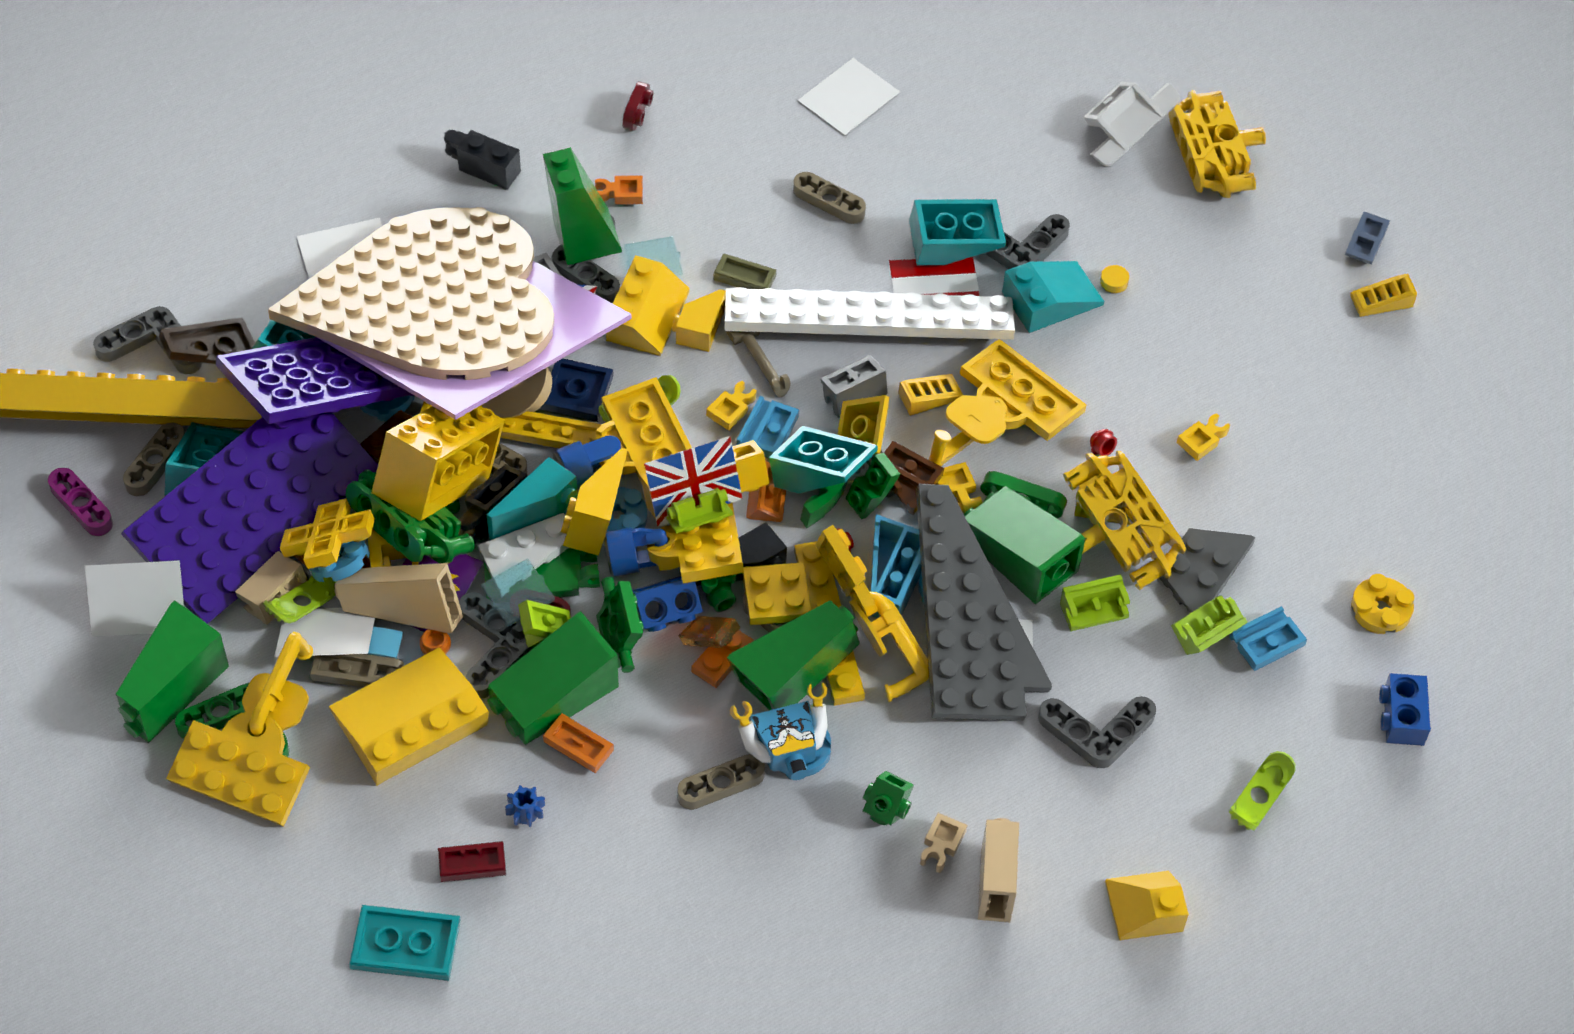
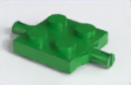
(620, 621)

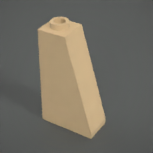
(404, 595)

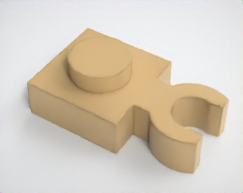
(942, 838)

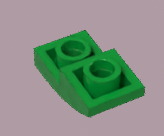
(873, 487)
(819, 505)

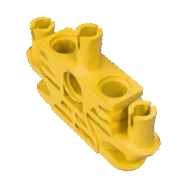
(1214, 144)
(1149, 523)

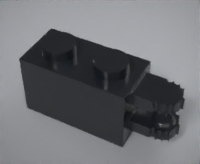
(484, 157)
(486, 498)

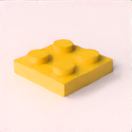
(776, 593)

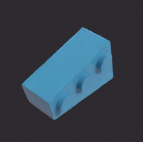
(895, 561)

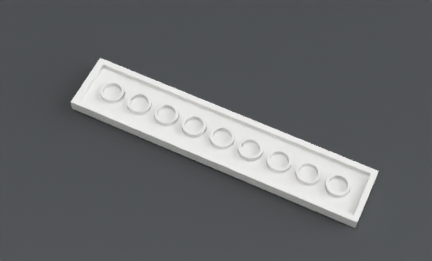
(869, 313)

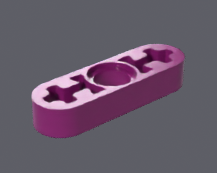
(83, 513)

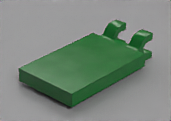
(564, 573)

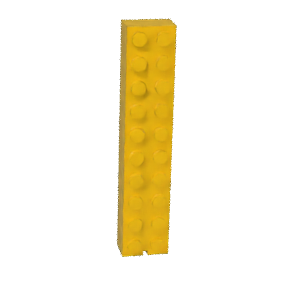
(123, 399)

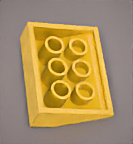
(410, 715)

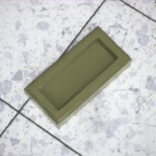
(743, 273)

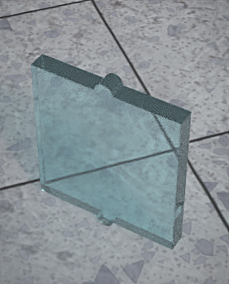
(659, 250)
(515, 587)

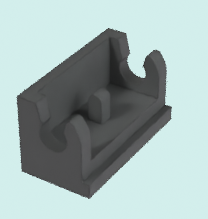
(855, 381)

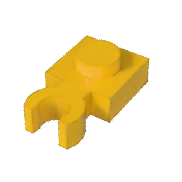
(730, 409)
(1202, 439)

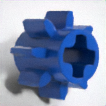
(525, 805)

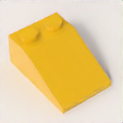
(591, 511)

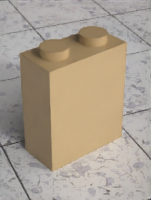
(998, 870)

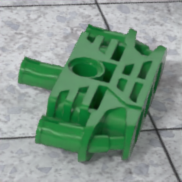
(432, 537)

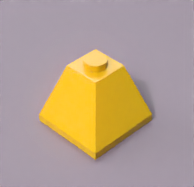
(864, 419)
(1147, 905)

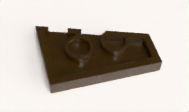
(206, 340)

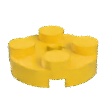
(1386, 590)

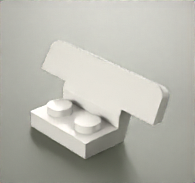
(1127, 116)

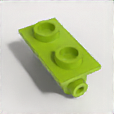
(685, 516)

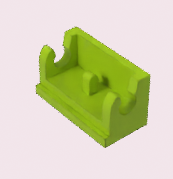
(1095, 602)
(1208, 624)

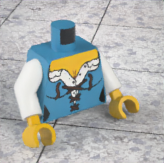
(785, 735)

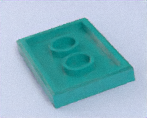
(405, 942)

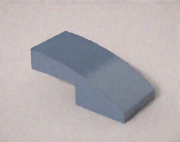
(1367, 237)

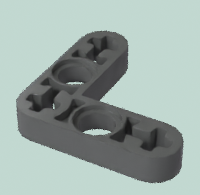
(1025, 250)
(572, 271)
(150, 330)
(503, 639)
(1095, 738)

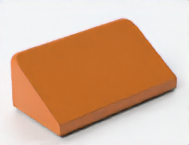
(767, 501)

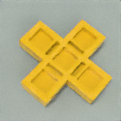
(323, 538)

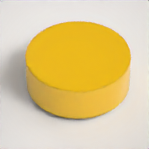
(1114, 279)

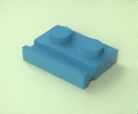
(769, 425)
(1268, 638)

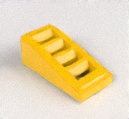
(1399, 286)
(925, 402)

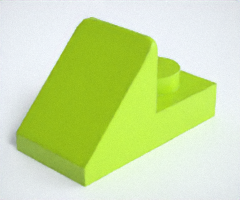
(540, 620)

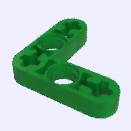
(224, 699)

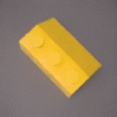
(653, 299)

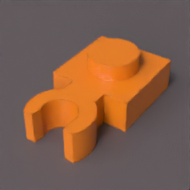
(624, 189)

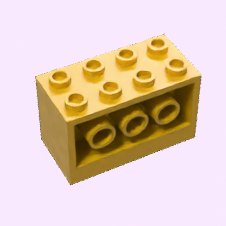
(436, 459)

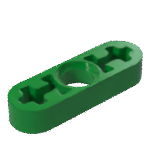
(1043, 497)

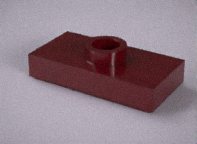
(472, 861)

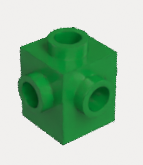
(887, 798)

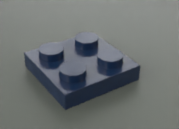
(578, 389)

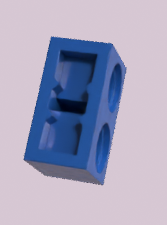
(665, 594)
(1410, 709)

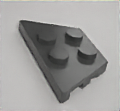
(1205, 565)

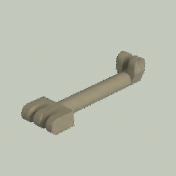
(779, 385)

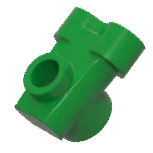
(719, 592)

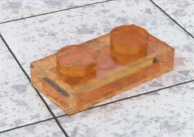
(709, 632)

